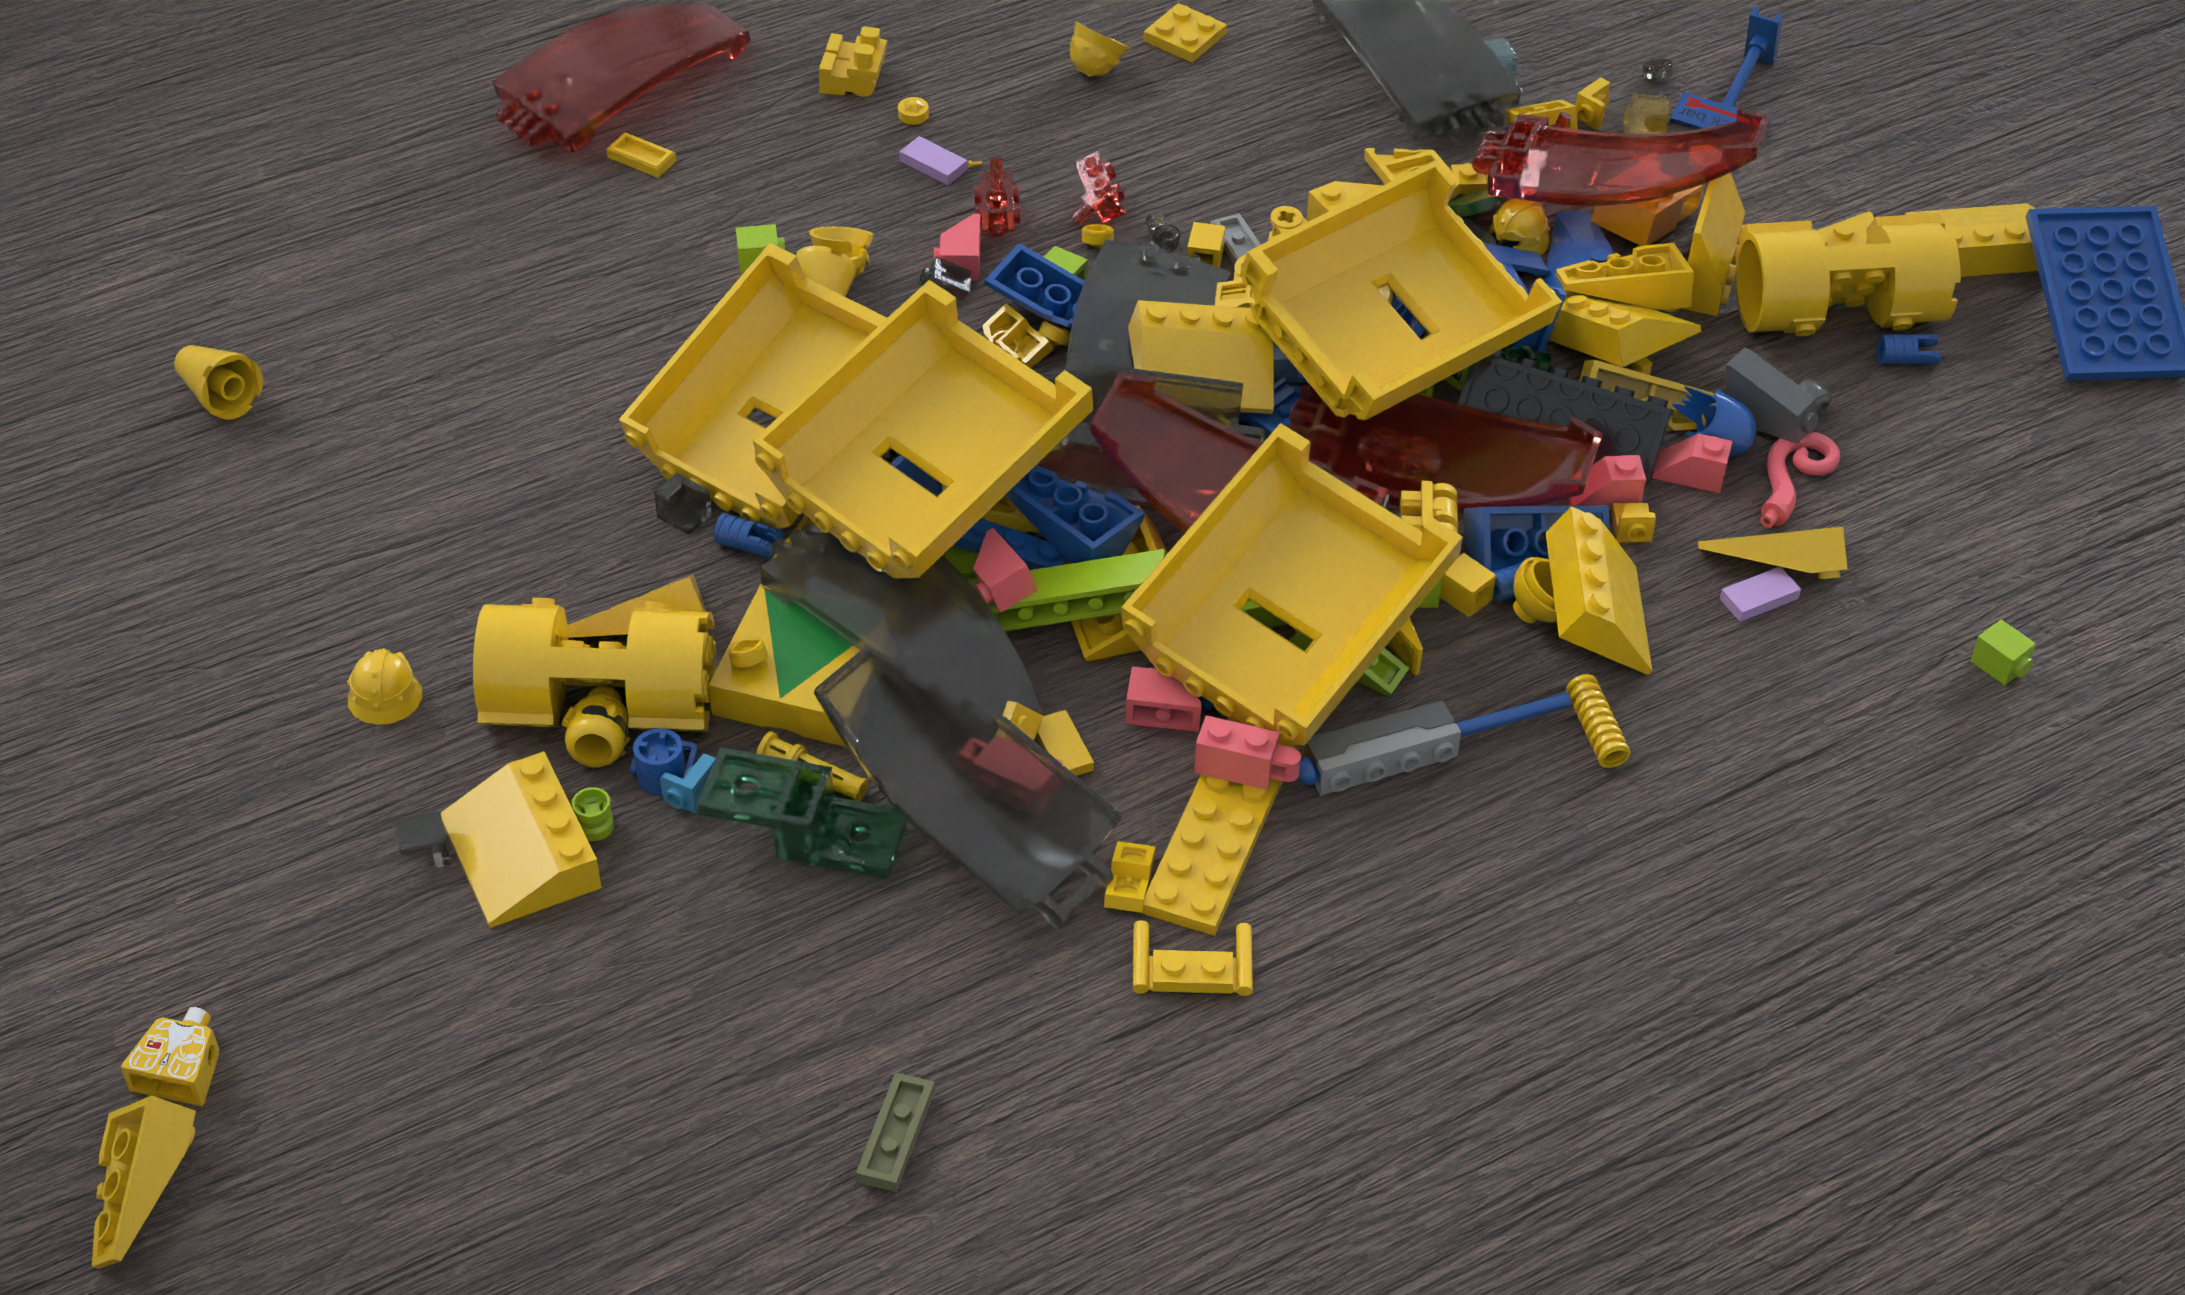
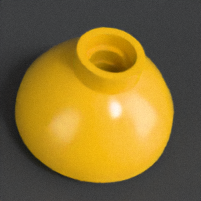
(1534, 591)

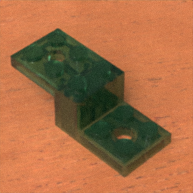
(803, 812)

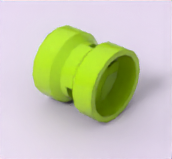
(594, 813)

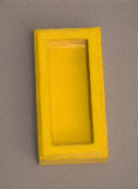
(641, 155)
(1063, 742)

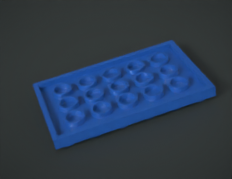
(2109, 292)

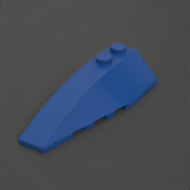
(1037, 285)

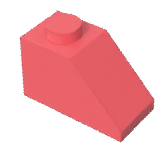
(962, 245)
(1694, 462)
(1613, 481)
(1001, 573)
(1161, 702)

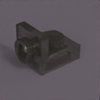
(947, 276)

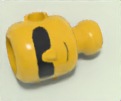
(597, 728)

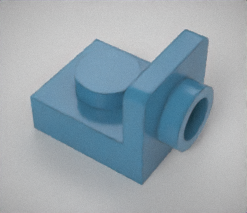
(687, 791)

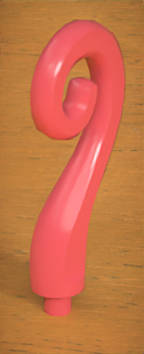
(1783, 499)

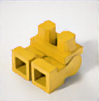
(852, 65)
(1432, 501)

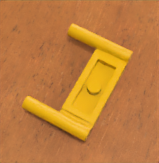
(1192, 969)

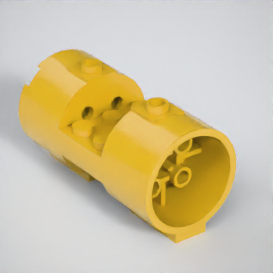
(1792, 278)
(528, 662)

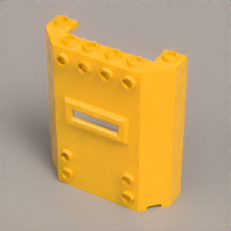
(1348, 342)
(751, 352)
(937, 401)
(1305, 555)

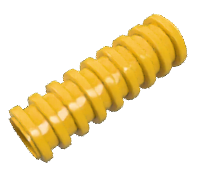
(1598, 721)

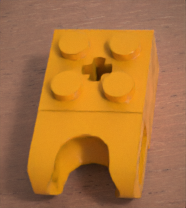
(1650, 219)

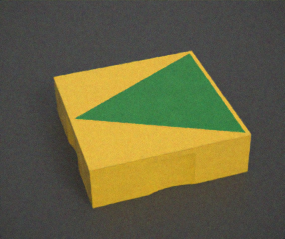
(782, 686)

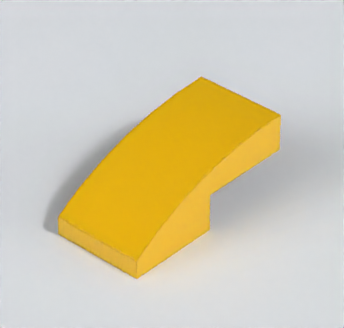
(1132, 874)

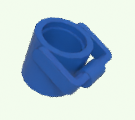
(660, 752)

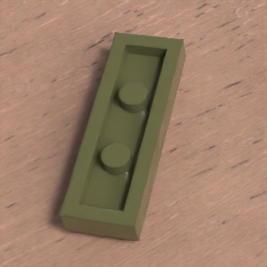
(895, 1132)

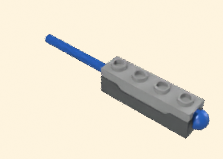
(1401, 743)

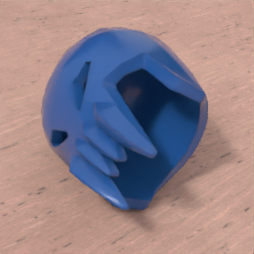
(1726, 420)

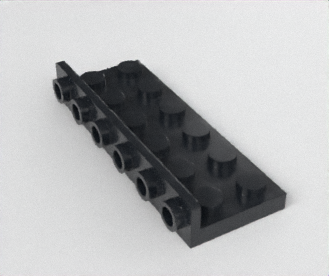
(1553, 398)

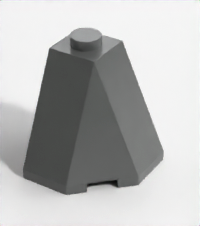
(1773, 397)

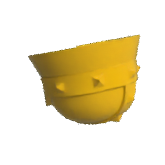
(1094, 52)
(1524, 223)
(845, 240)
(383, 688)

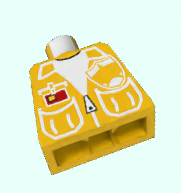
(174, 1059)

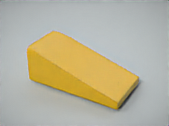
(1407, 647)

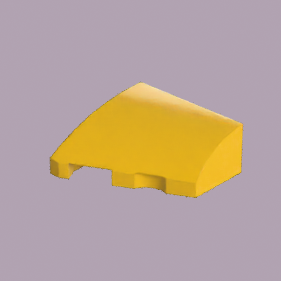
(1016, 336)

